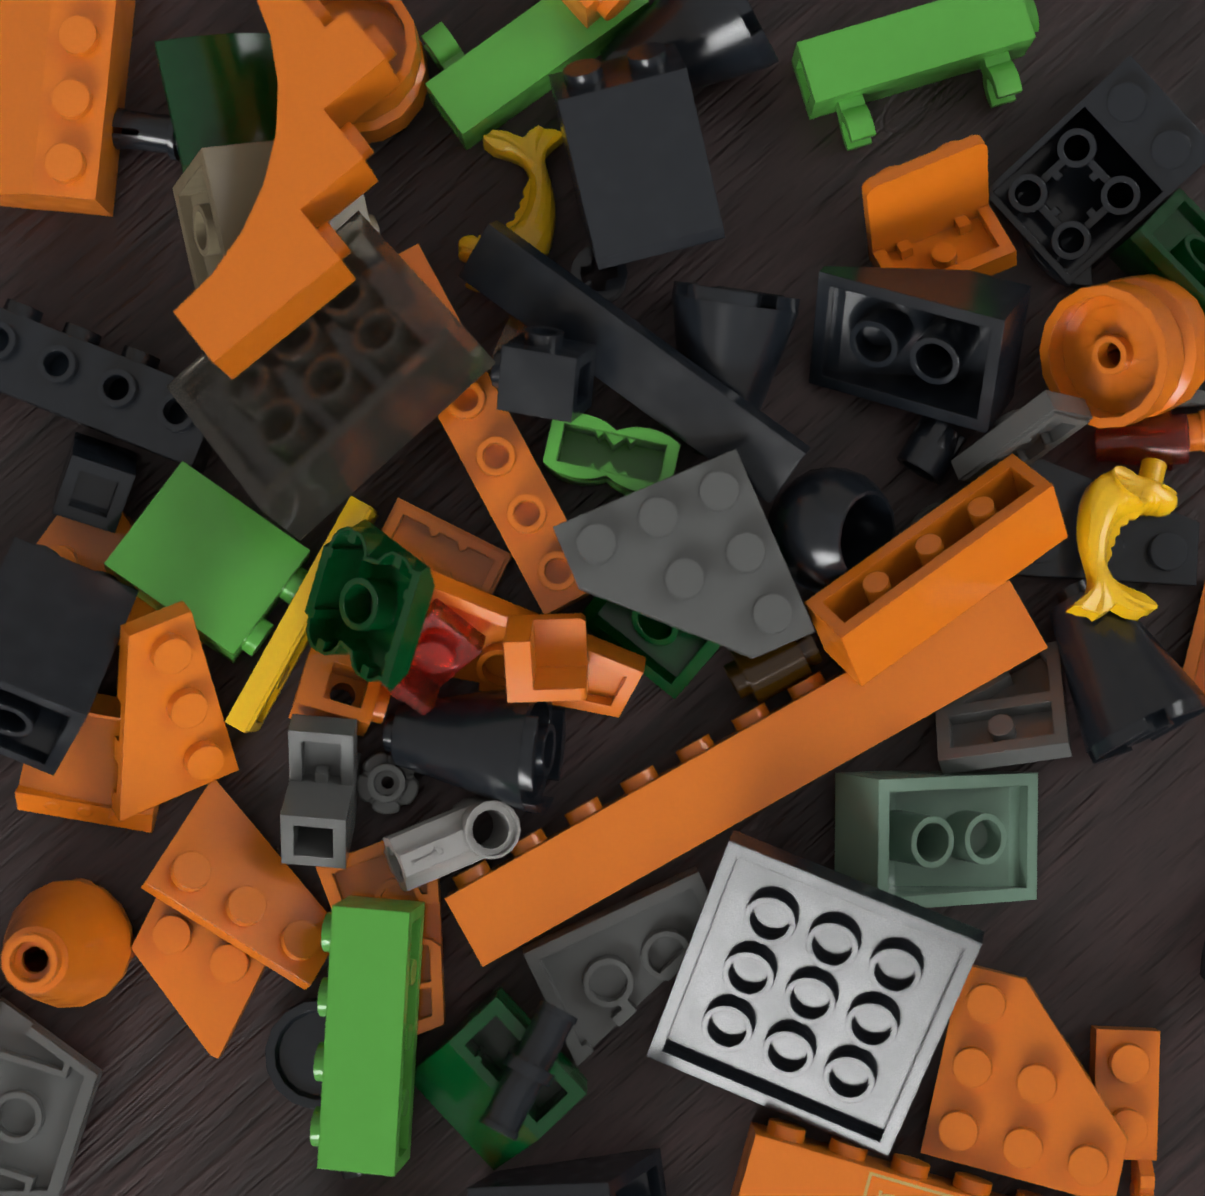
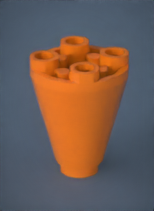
(83, 941)

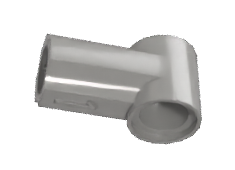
(448, 843)

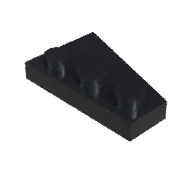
(1145, 550)

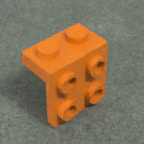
(937, 213)

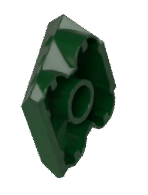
(369, 603)

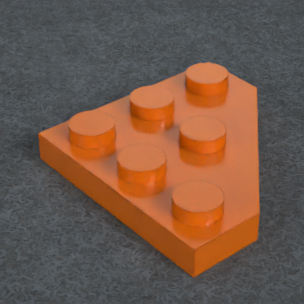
(1018, 1095)

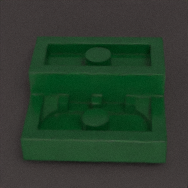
(219, 90)

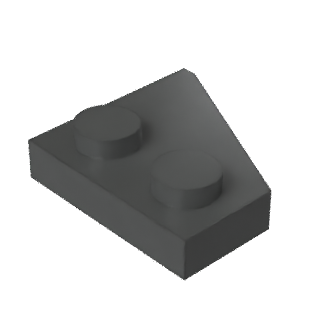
(1008, 719)

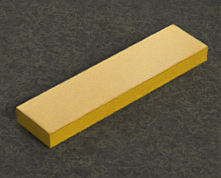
(288, 639)

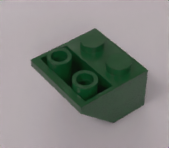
(468, 1067)

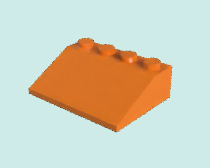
(58, 101)

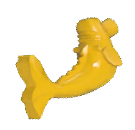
(537, 209)
(1102, 511)

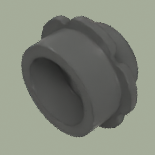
(382, 799)

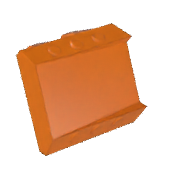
(85, 777)

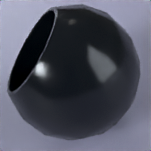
(829, 524)

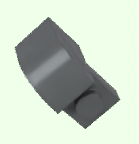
(321, 791)

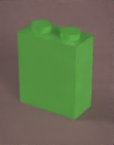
(213, 556)

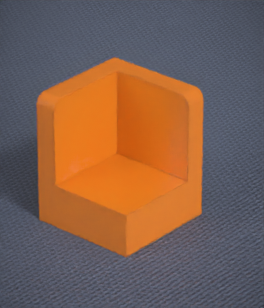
(546, 657)

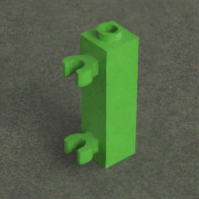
(911, 51)
(513, 65)

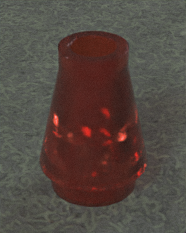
(1153, 437)

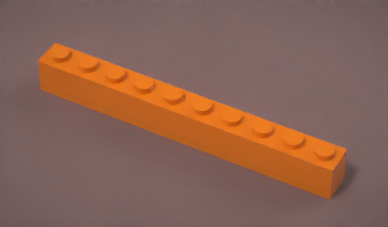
(731, 778)

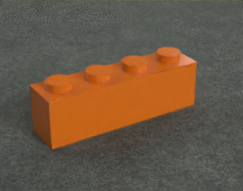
(937, 569)

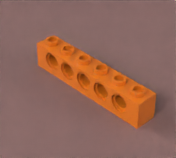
(506, 476)

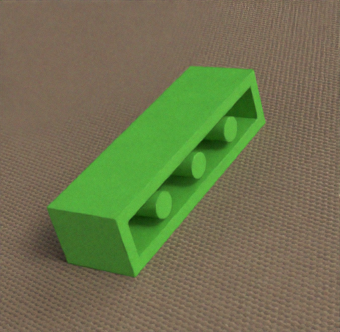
(368, 1035)

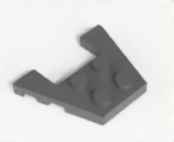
(42, 1105)

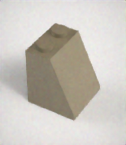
(218, 196)

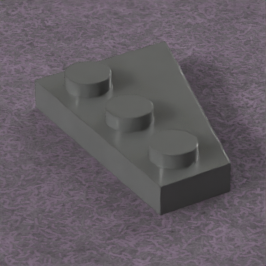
(617, 957)

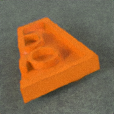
(370, 876)

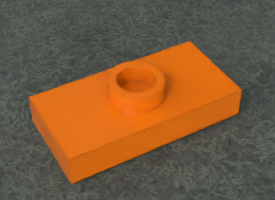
(446, 547)

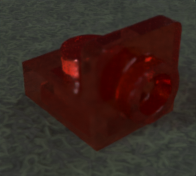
(442, 651)

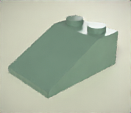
(939, 834)

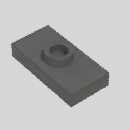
(1025, 433)

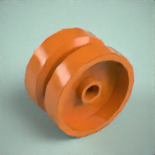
(409, 65)
(1126, 348)

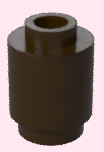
(774, 670)

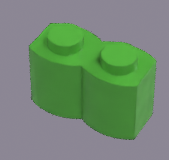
(595, 454)

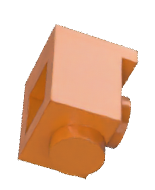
(333, 672)

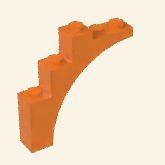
(288, 253)

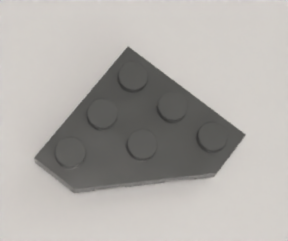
(691, 558)

